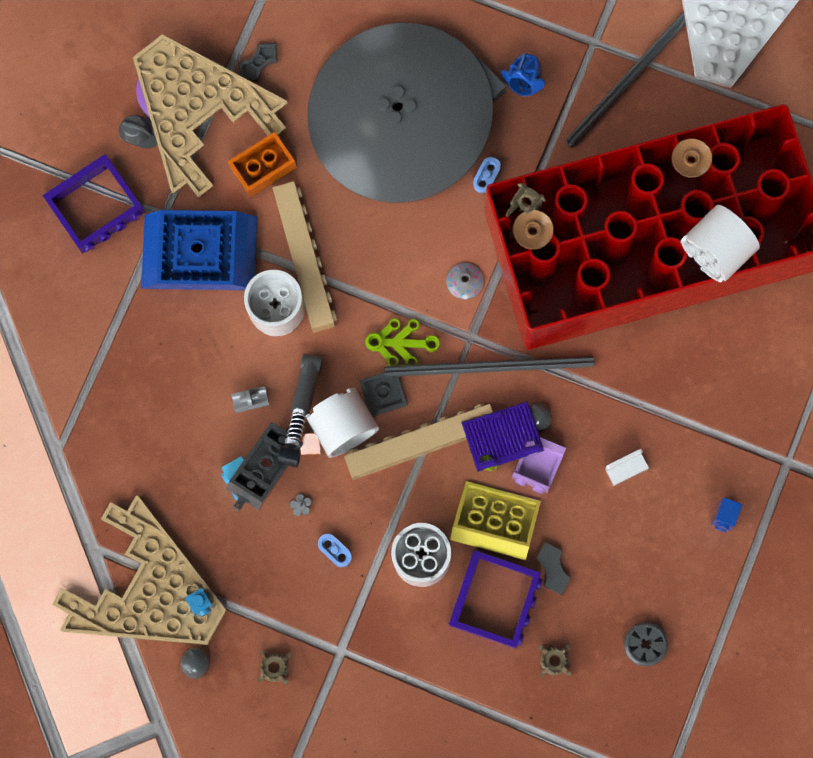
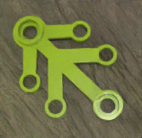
(399, 342)

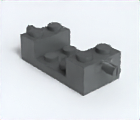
(252, 480)

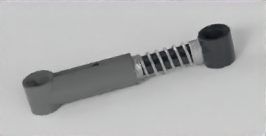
(309, 370)

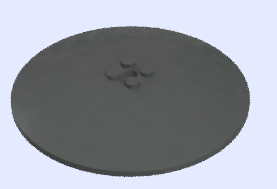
(410, 150)

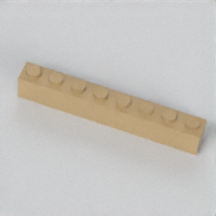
(303, 256)
(411, 443)

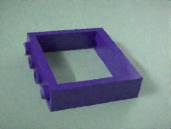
(77, 181)
(529, 602)

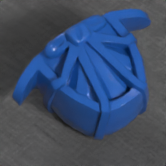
(527, 71)

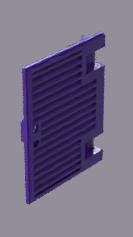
(502, 436)

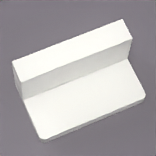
(626, 467)

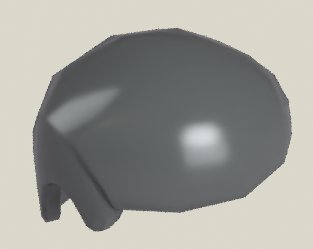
(541, 415)
(195, 663)

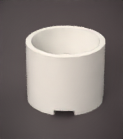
(720, 243)
(261, 296)
(342, 422)
(431, 567)

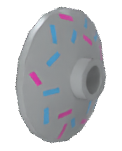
(467, 289)

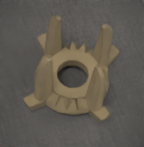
(518, 200)
(547, 653)
(274, 677)

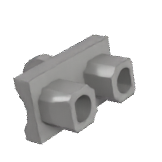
(250, 399)

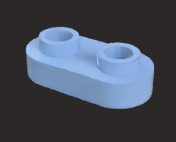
(486, 175)
(335, 550)

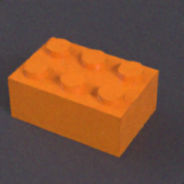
(262, 164)

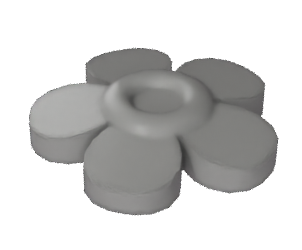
(301, 505)

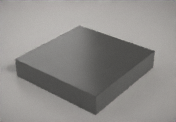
(383, 394)

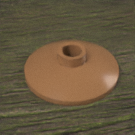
(691, 149)
(533, 220)

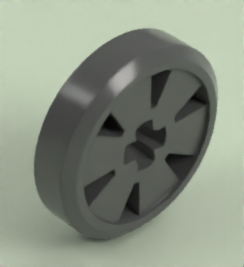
(643, 656)

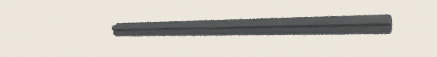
(626, 81)
(489, 366)

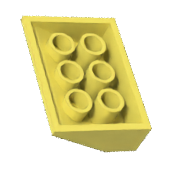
(495, 520)

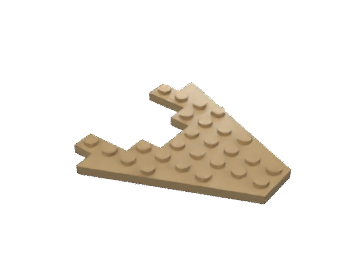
(185, 92)
(155, 599)

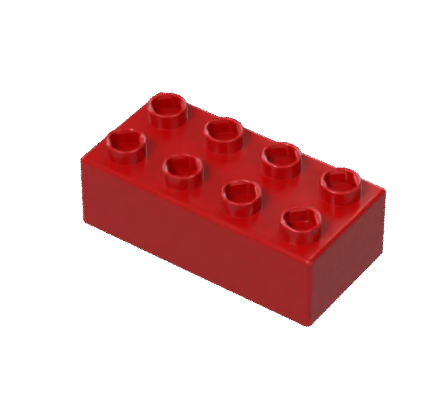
(624, 219)

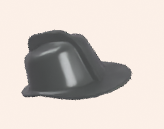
(138, 131)

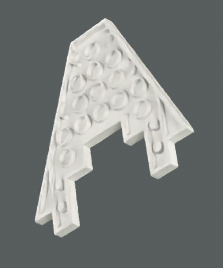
(730, 34)

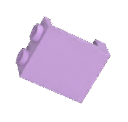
(539, 468)

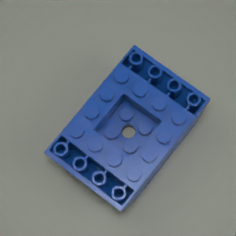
(222, 264)

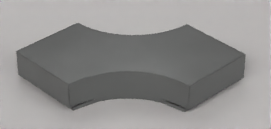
(264, 56)
(555, 576)

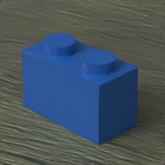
(726, 515)

